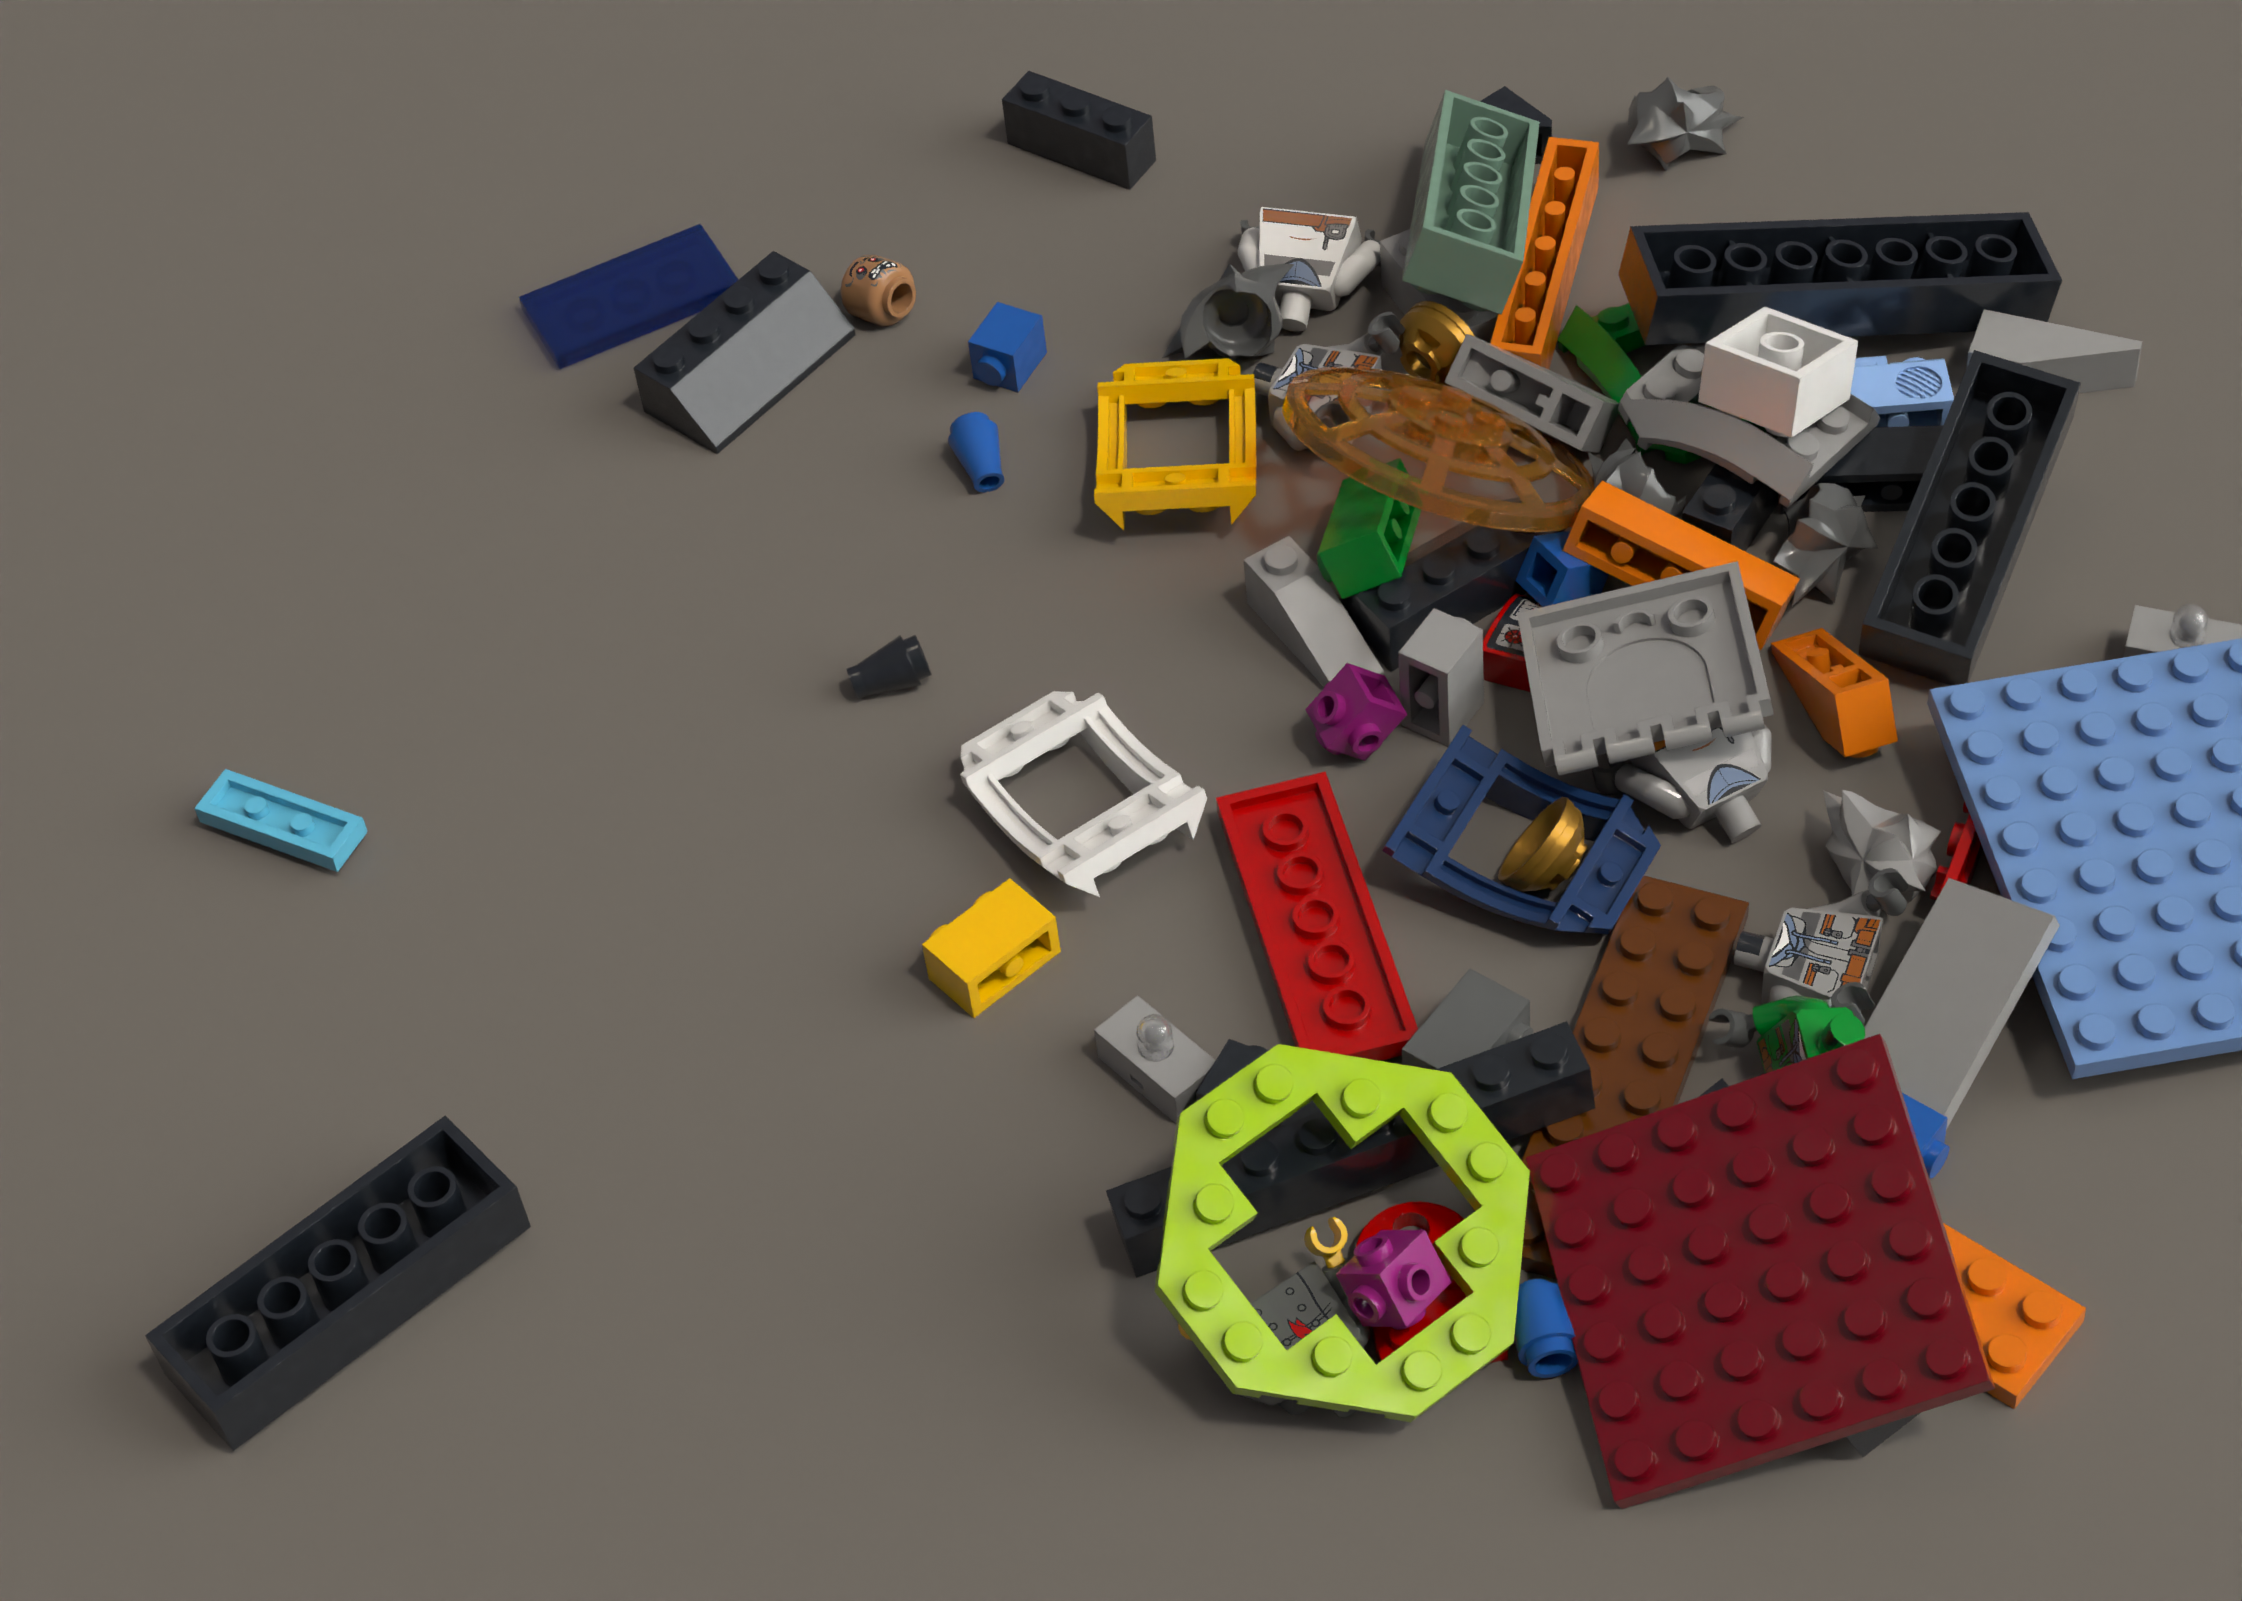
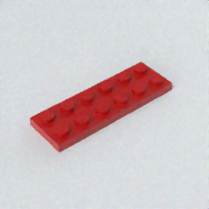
(1316, 919)

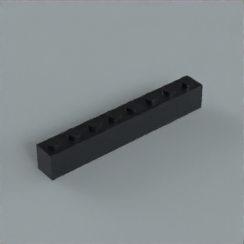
(1313, 1168)

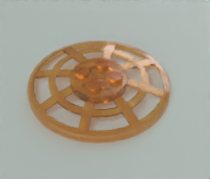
(1449, 434)

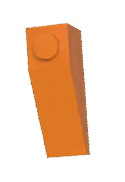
(1839, 692)

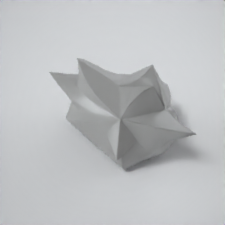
(1876, 839)

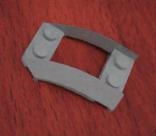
(1667, 413)

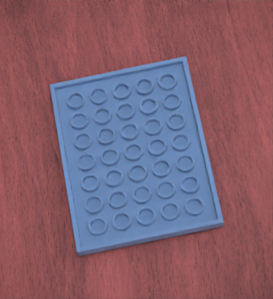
(2122, 817)

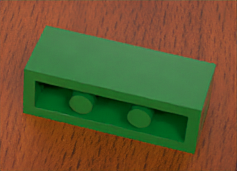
(1366, 537)

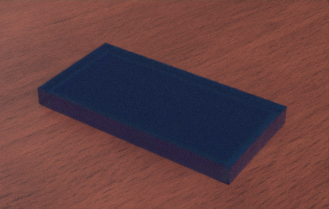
(628, 296)

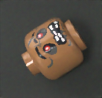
(878, 290)

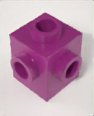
(1355, 712)
(1393, 1278)

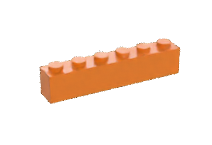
(1553, 246)

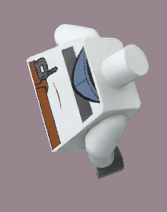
(1324, 255)

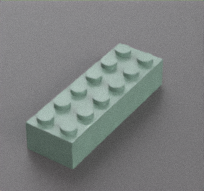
(1472, 203)

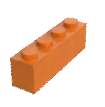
(1649, 544)

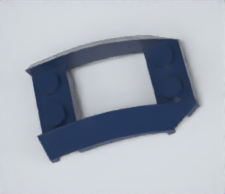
(1451, 798)

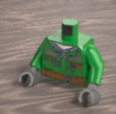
(1790, 1029)

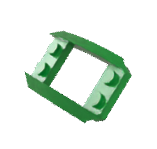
(1601, 353)

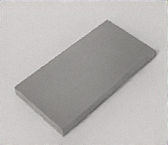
(1958, 991)

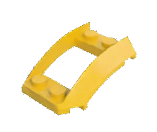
(1175, 487)

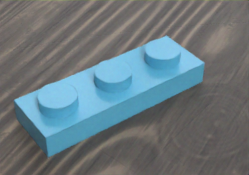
(281, 820)

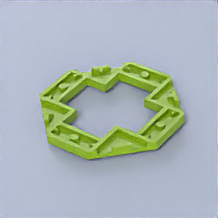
(1329, 1363)

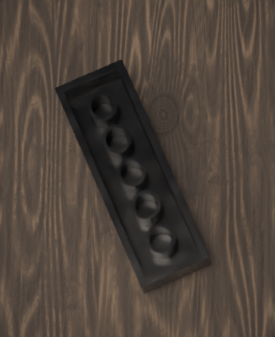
(1969, 519)
(338, 1281)

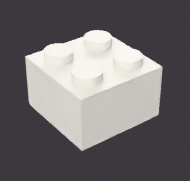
(1777, 371)

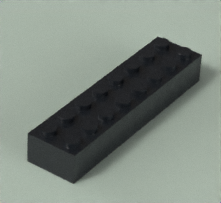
(1837, 274)

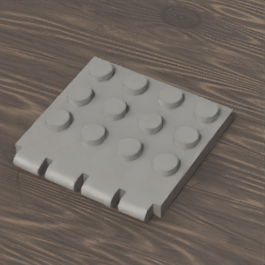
(1644, 668)

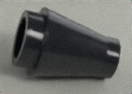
(890, 668)

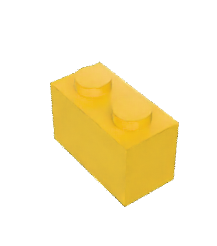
(991, 947)

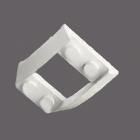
(1100, 845)

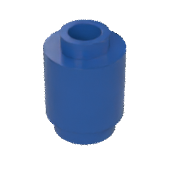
(1543, 1330)

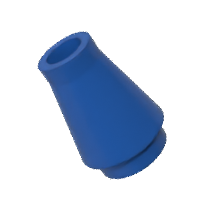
(977, 447)

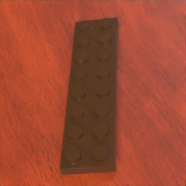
(1643, 1018)

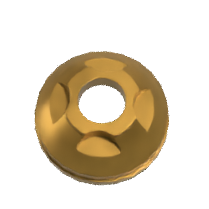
(1431, 340)
(1546, 849)

